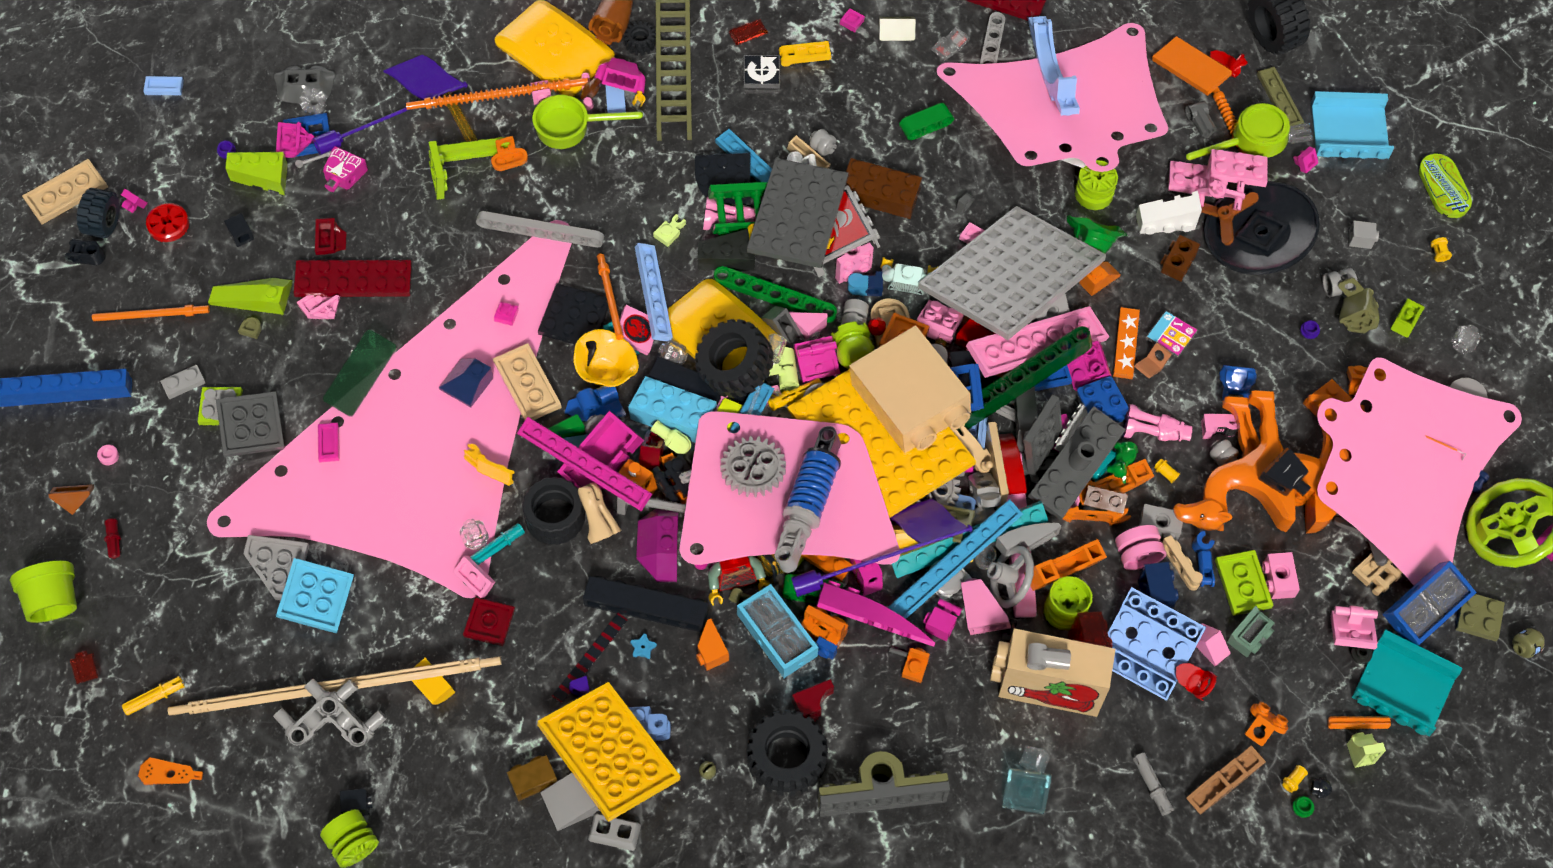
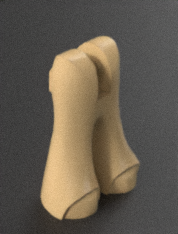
(599, 518)

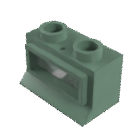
(1250, 632)

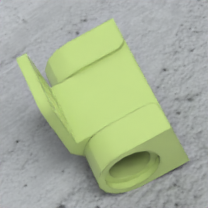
(787, 370)

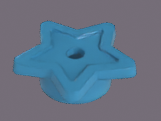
(643, 652)

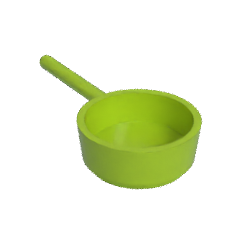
(563, 120)
(1258, 131)

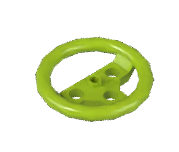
(1511, 520)

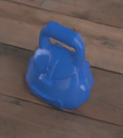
(1237, 380)

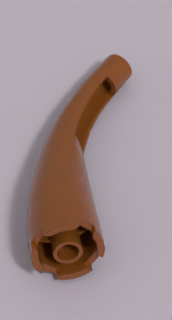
(611, 20)

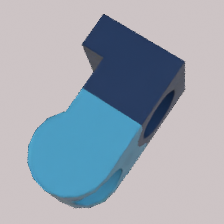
(866, 285)

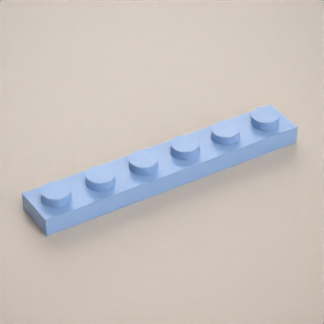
(653, 292)

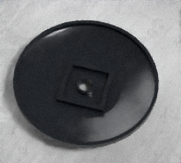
(1290, 226)

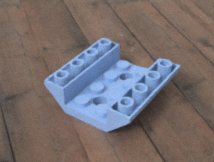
(1157, 627)

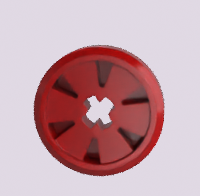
(170, 231)

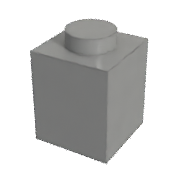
(1363, 234)

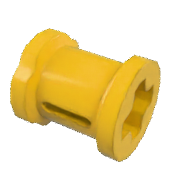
(1441, 249)

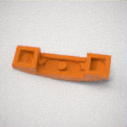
(1136, 475)

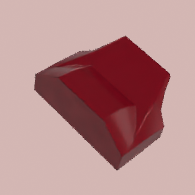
(329, 237)

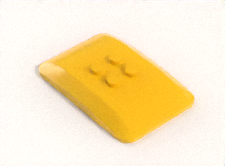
(553, 45)
(705, 308)

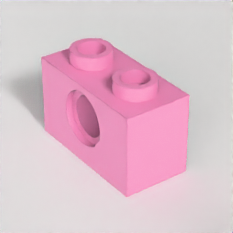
(1282, 564)

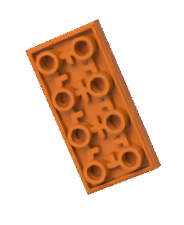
(1192, 65)

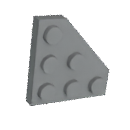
(273, 560)

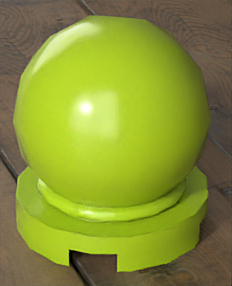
(852, 343)

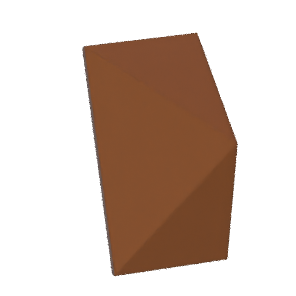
(70, 496)

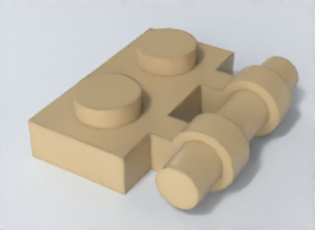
(1369, 572)

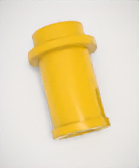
(1166, 470)
(1293, 780)

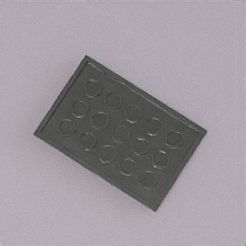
(798, 213)

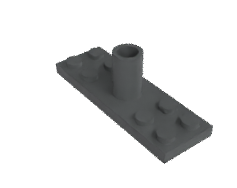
(1077, 463)

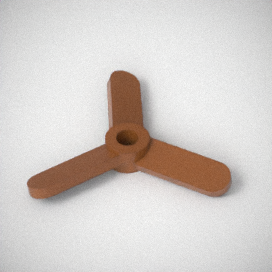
(1227, 214)

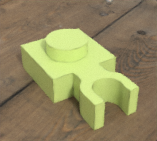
(669, 232)

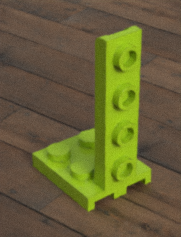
(455, 152)

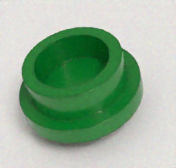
(1303, 807)

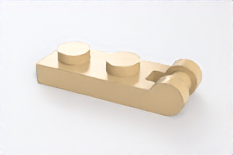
(1182, 564)

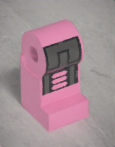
(1218, 424)

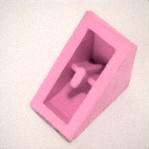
(809, 322)
(1213, 645)

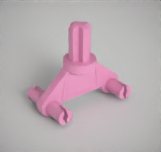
(1218, 190)

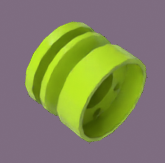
(1096, 188)
(1065, 600)
(349, 838)

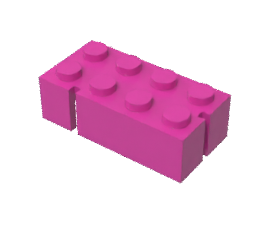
(608, 444)

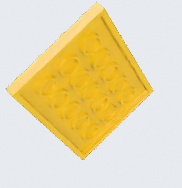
(608, 751)

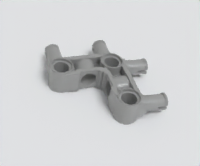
(341, 716)

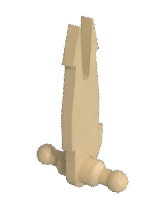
(982, 457)

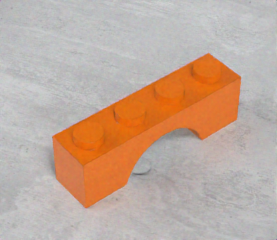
(1068, 564)

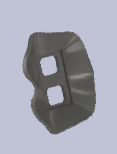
(292, 91)

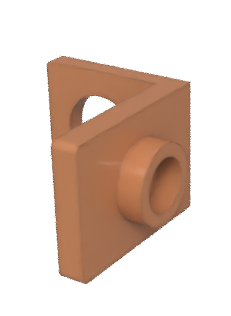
(1151, 365)

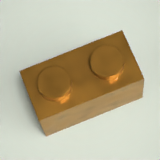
(531, 777)

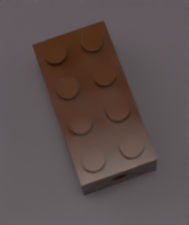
(884, 188)

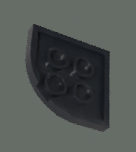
(723, 170)

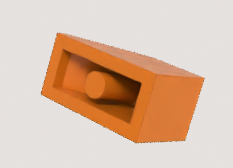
(1099, 278)
(711, 648)

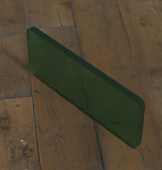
(359, 373)

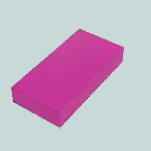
(328, 442)

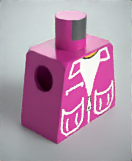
(343, 169)

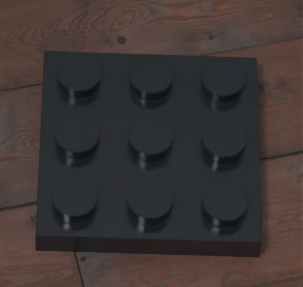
(573, 314)

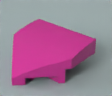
(292, 139)

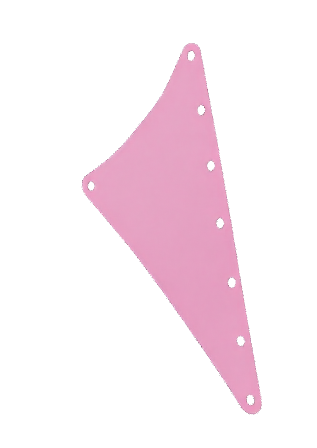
(402, 454)

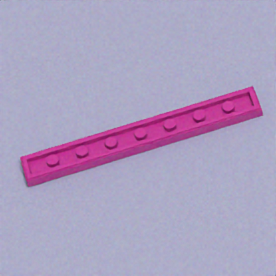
(584, 464)

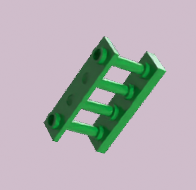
(737, 192)

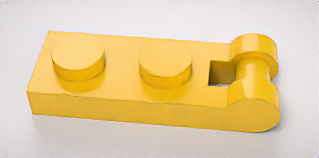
(804, 53)

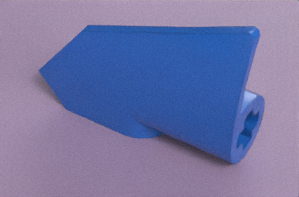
(595, 402)

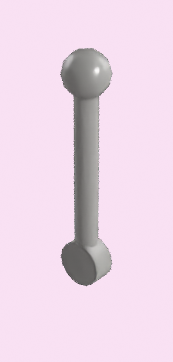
(299, 163)

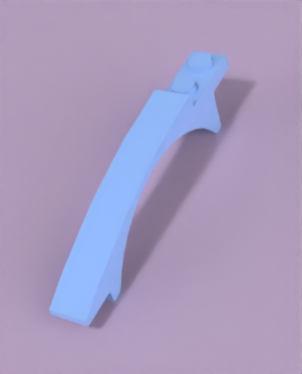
(1060, 89)

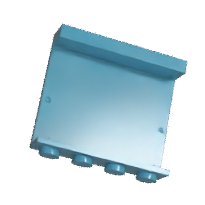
(1350, 125)

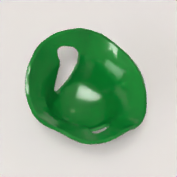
(1096, 235)

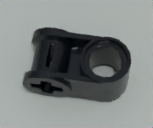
(85, 252)

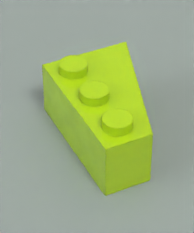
(258, 169)

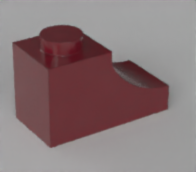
(651, 450)
(810, 699)

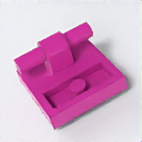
(817, 358)
(1089, 367)

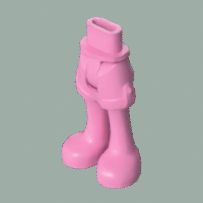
(712, 216)
(1166, 429)

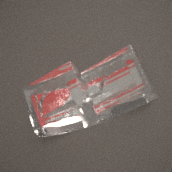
(951, 44)

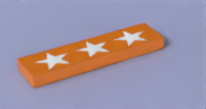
(1126, 343)

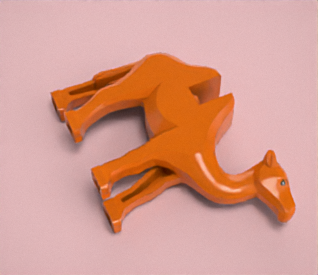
(1256, 457)

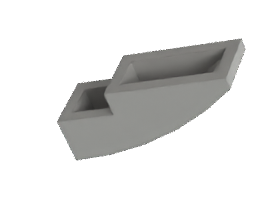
(1027, 536)

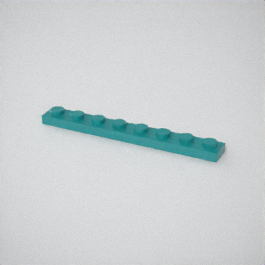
(929, 554)

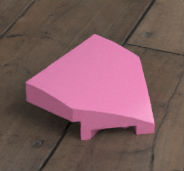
(319, 307)

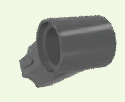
(1200, 116)

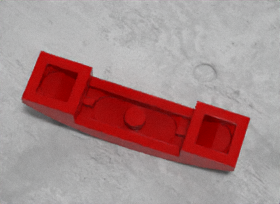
(1012, 464)

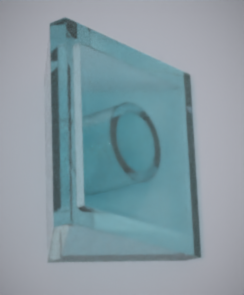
(1026, 790)

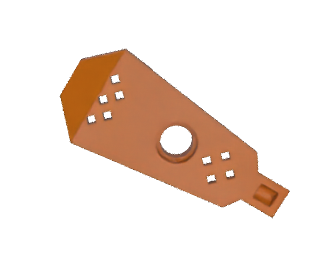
(160, 771)

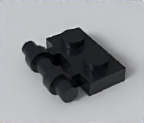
(673, 470)

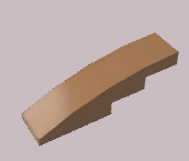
(1225, 780)

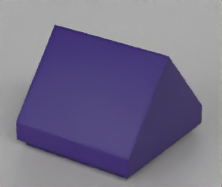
(579, 686)

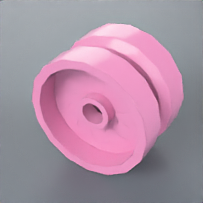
(1140, 547)

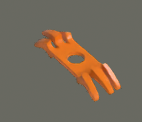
(1106, 516)

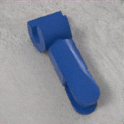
(1204, 559)

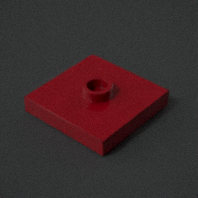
(489, 621)

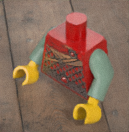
(735, 573)

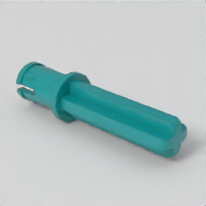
(497, 544)

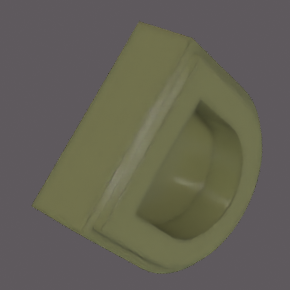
(250, 327)

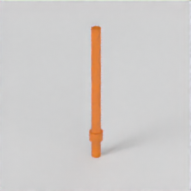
(603, 269)
(187, 310)

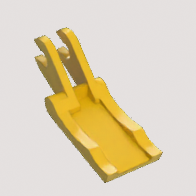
(486, 467)

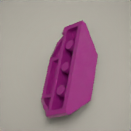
(659, 544)

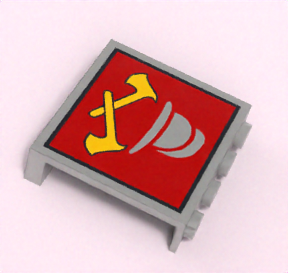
(850, 228)

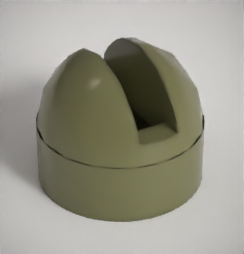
(710, 773)

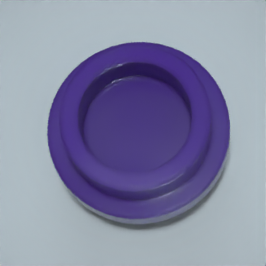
(225, 147)
(1310, 329)

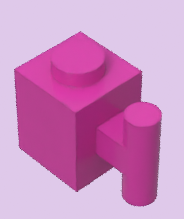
(942, 622)

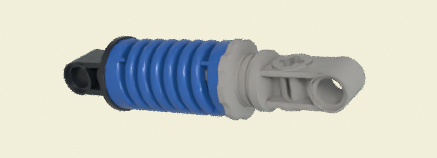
(808, 497)

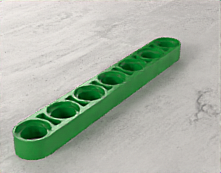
(769, 287)

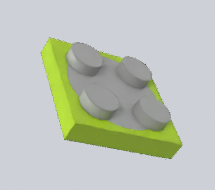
(208, 409)

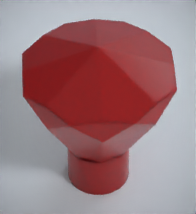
(877, 326)

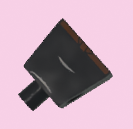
(1286, 474)

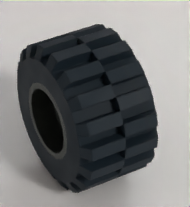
(98, 212)

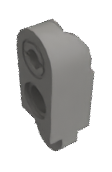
(984, 489)

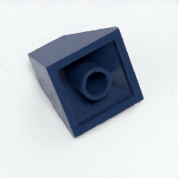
(467, 381)

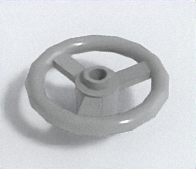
(1008, 575)

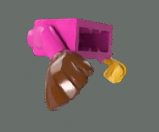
(617, 74)

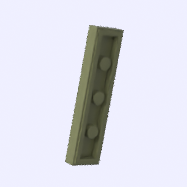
(1279, 95)

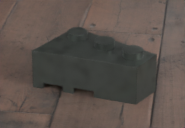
(726, 251)

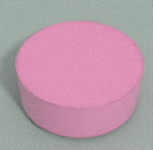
(108, 455)

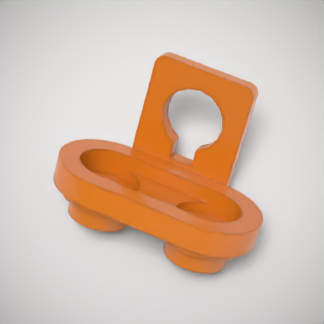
(508, 157)
(1269, 720)

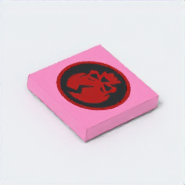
(636, 329)

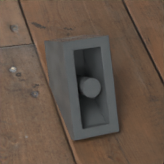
(784, 325)

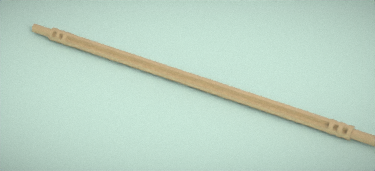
(333, 685)

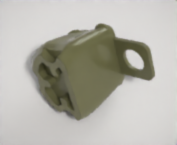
(1359, 308)

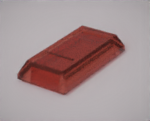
(748, 32)

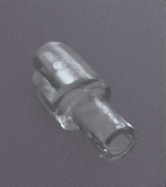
(1299, 133)

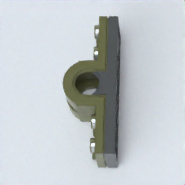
(873, 796)

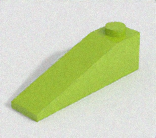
(258, 295)

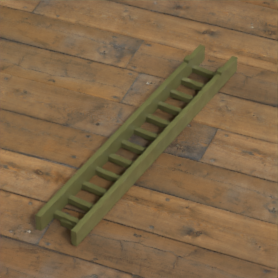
(666, 58)

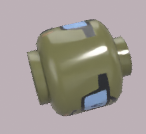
(1528, 643)

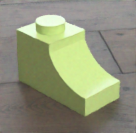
(1364, 749)

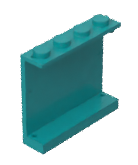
(1406, 683)

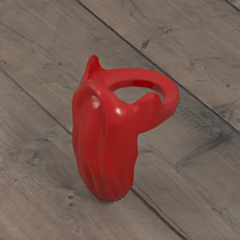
(1229, 61)
(1195, 679)

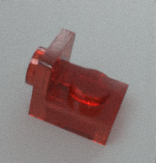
(84, 667)

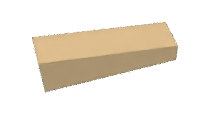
(800, 146)

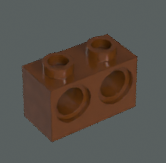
(1181, 258)

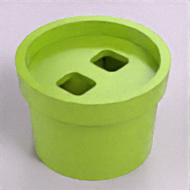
(45, 590)

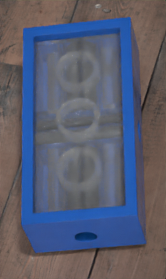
(1429, 603)

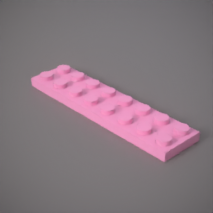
(1000, 355)

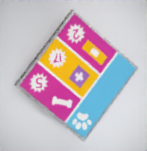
(1172, 333)

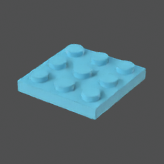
(314, 595)

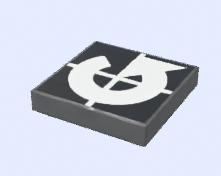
(761, 71)

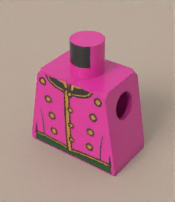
(866, 573)

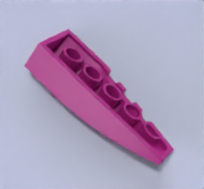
(865, 610)

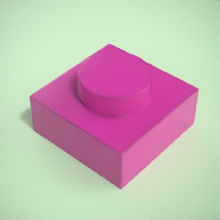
(852, 20)

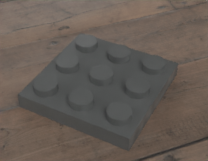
(249, 424)
(1042, 435)

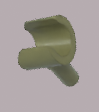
(737, 594)

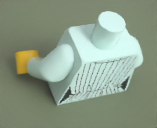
(903, 277)

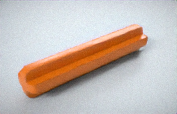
(1359, 722)

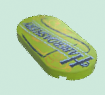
(1445, 185)

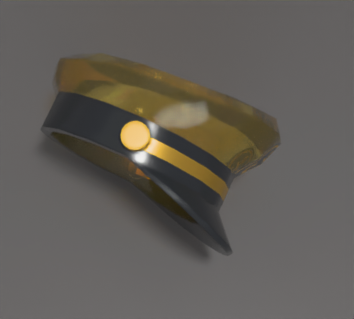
(770, 567)

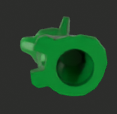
(1125, 456)

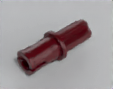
(112, 538)

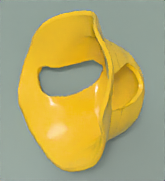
(612, 361)

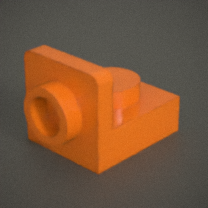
(915, 664)

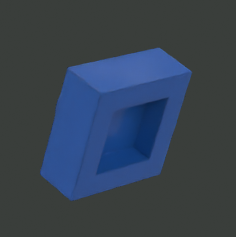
(826, 648)

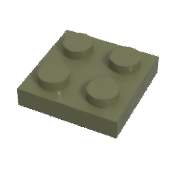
(1481, 617)

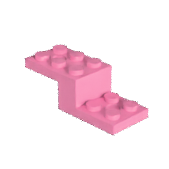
(1222, 166)

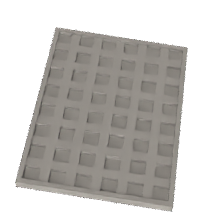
(1012, 272)

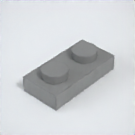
(182, 382)

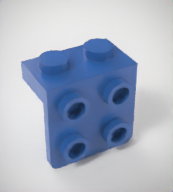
(1105, 397)

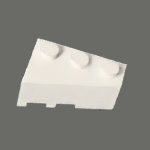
(1169, 216)

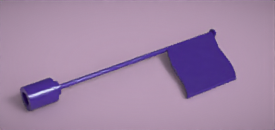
(419, 76)
(923, 522)

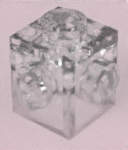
(306, 98)

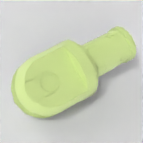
(673, 438)

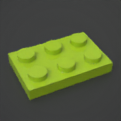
(1243, 582)

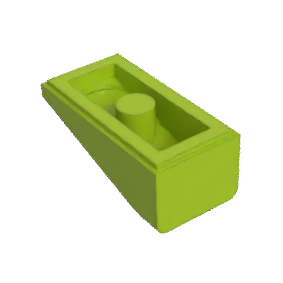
(1407, 318)

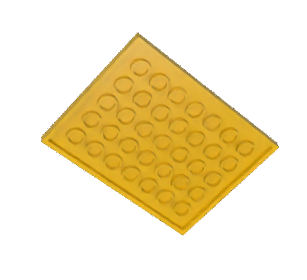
(900, 475)

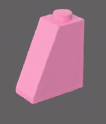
(982, 609)

